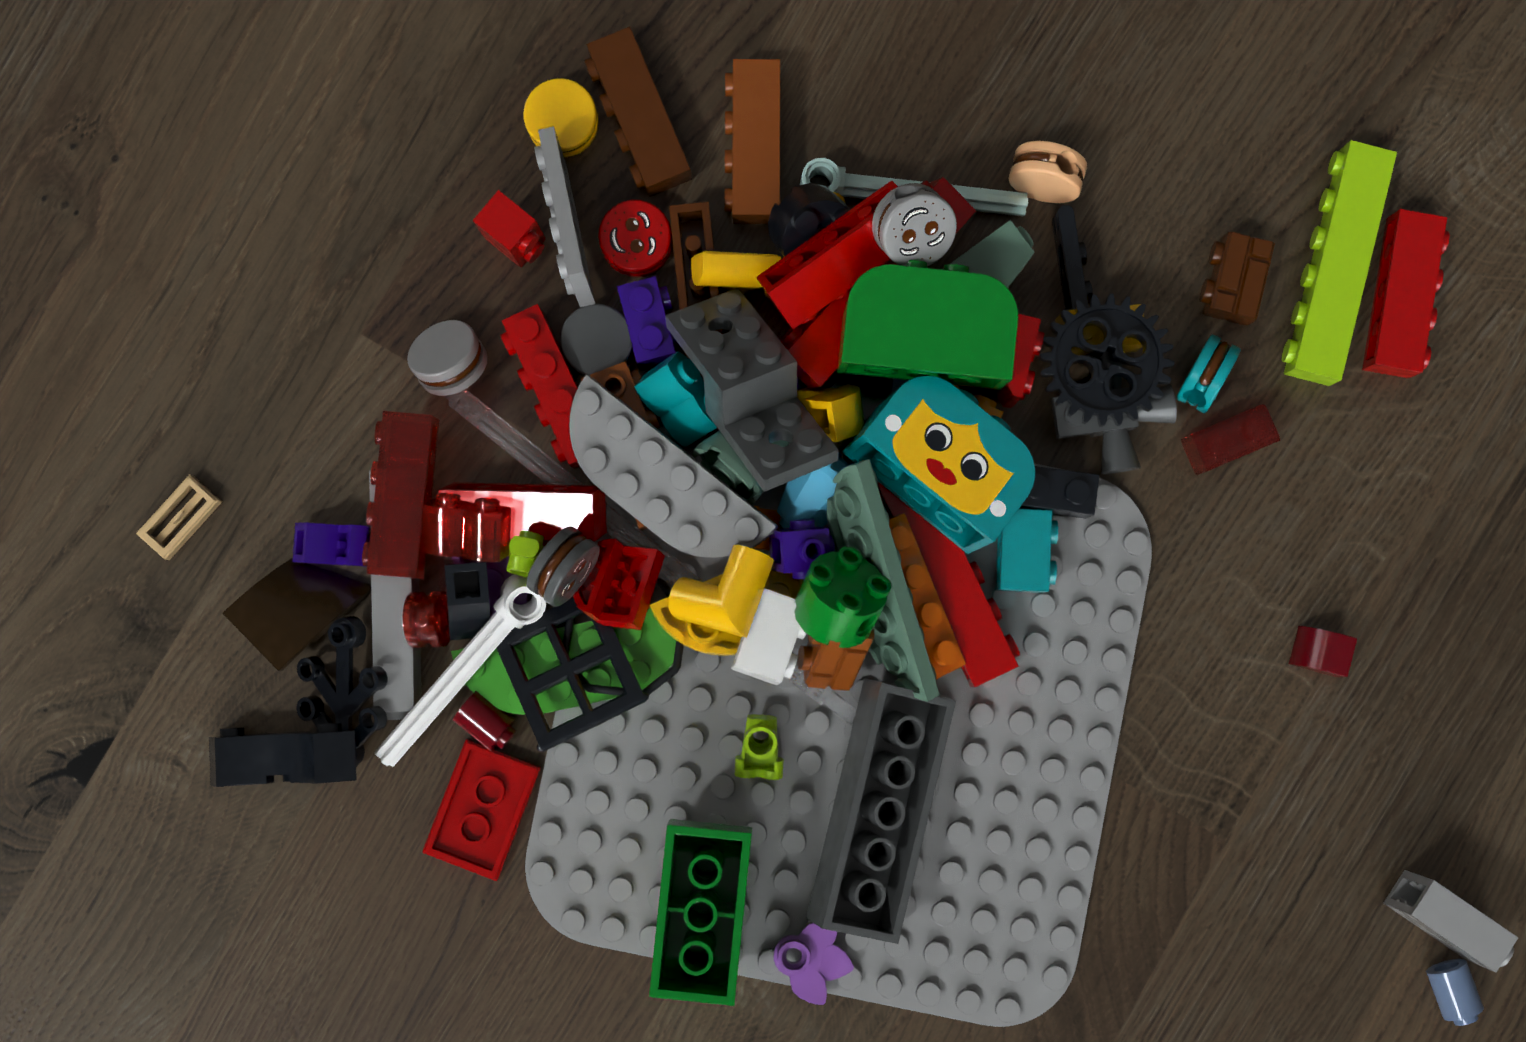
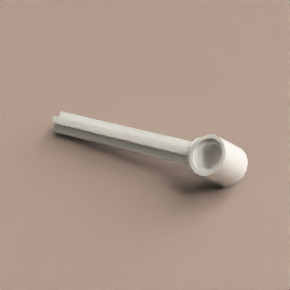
(463, 667)

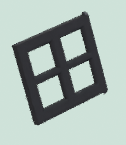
(568, 670)

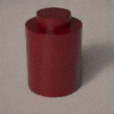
(485, 722)

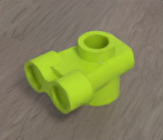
(523, 552)
(760, 757)

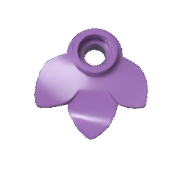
(818, 963)

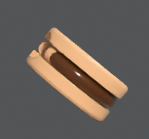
(1048, 171)

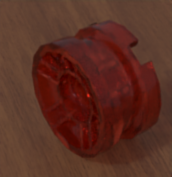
(426, 619)

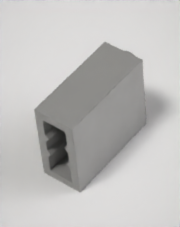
(1451, 921)

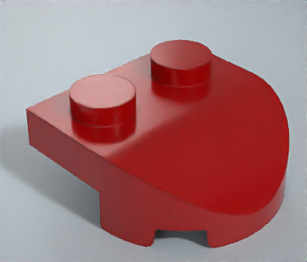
(620, 585)

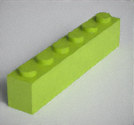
(1339, 263)

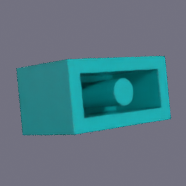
(1025, 552)

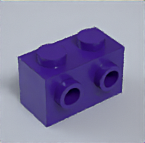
(645, 317)

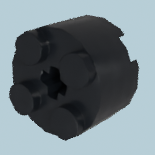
(803, 215)

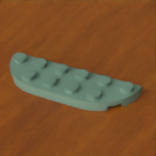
(861, 522)

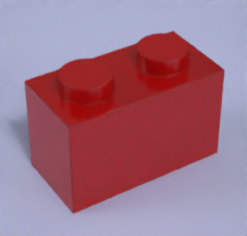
(510, 229)

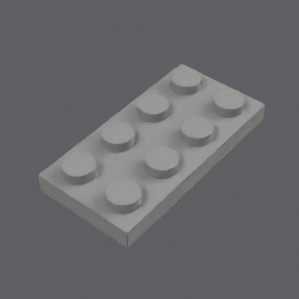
(564, 219)

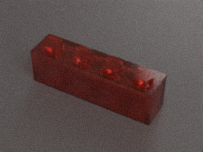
(402, 486)

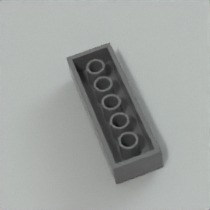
(880, 812)

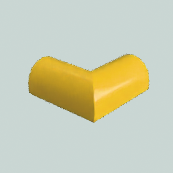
(730, 269)
(730, 604)

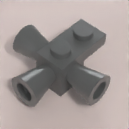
(1117, 447)

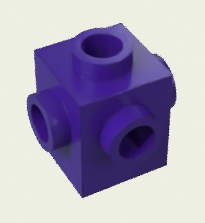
(799, 546)

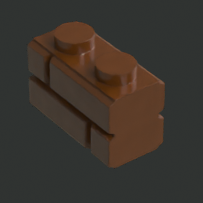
(1237, 278)

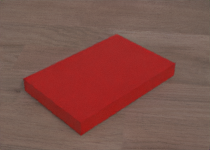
(481, 810)

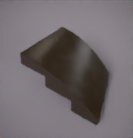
(293, 609)

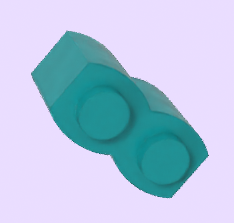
(678, 397)

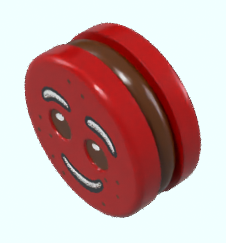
(635, 238)

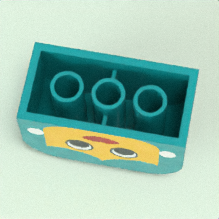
(947, 460)

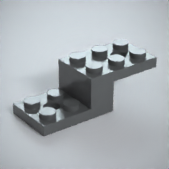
(751, 389)

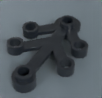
(343, 700)

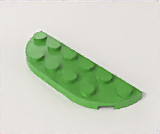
(647, 650)

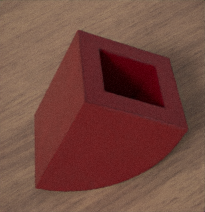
(1323, 651)

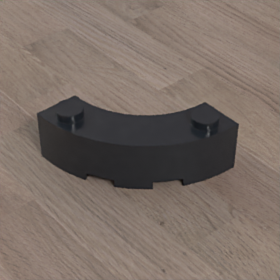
(298, 756)

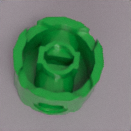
(841, 598)

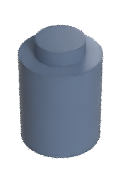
(1455, 991)

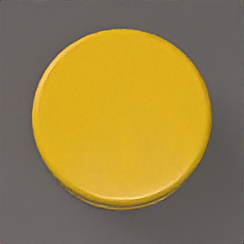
(565, 107)

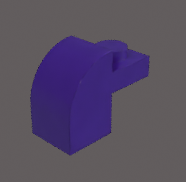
(329, 543)

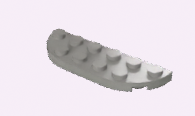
(658, 478)

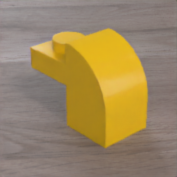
(835, 409)

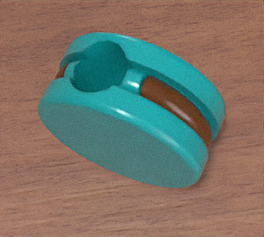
(1208, 373)

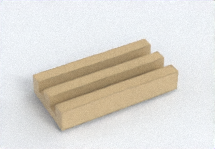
(190, 527)

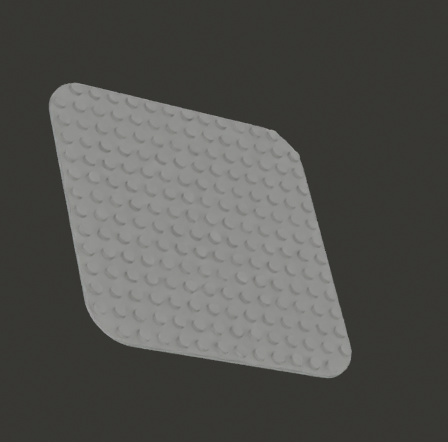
(1008, 827)

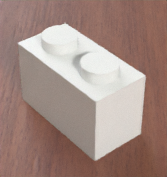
(770, 640)

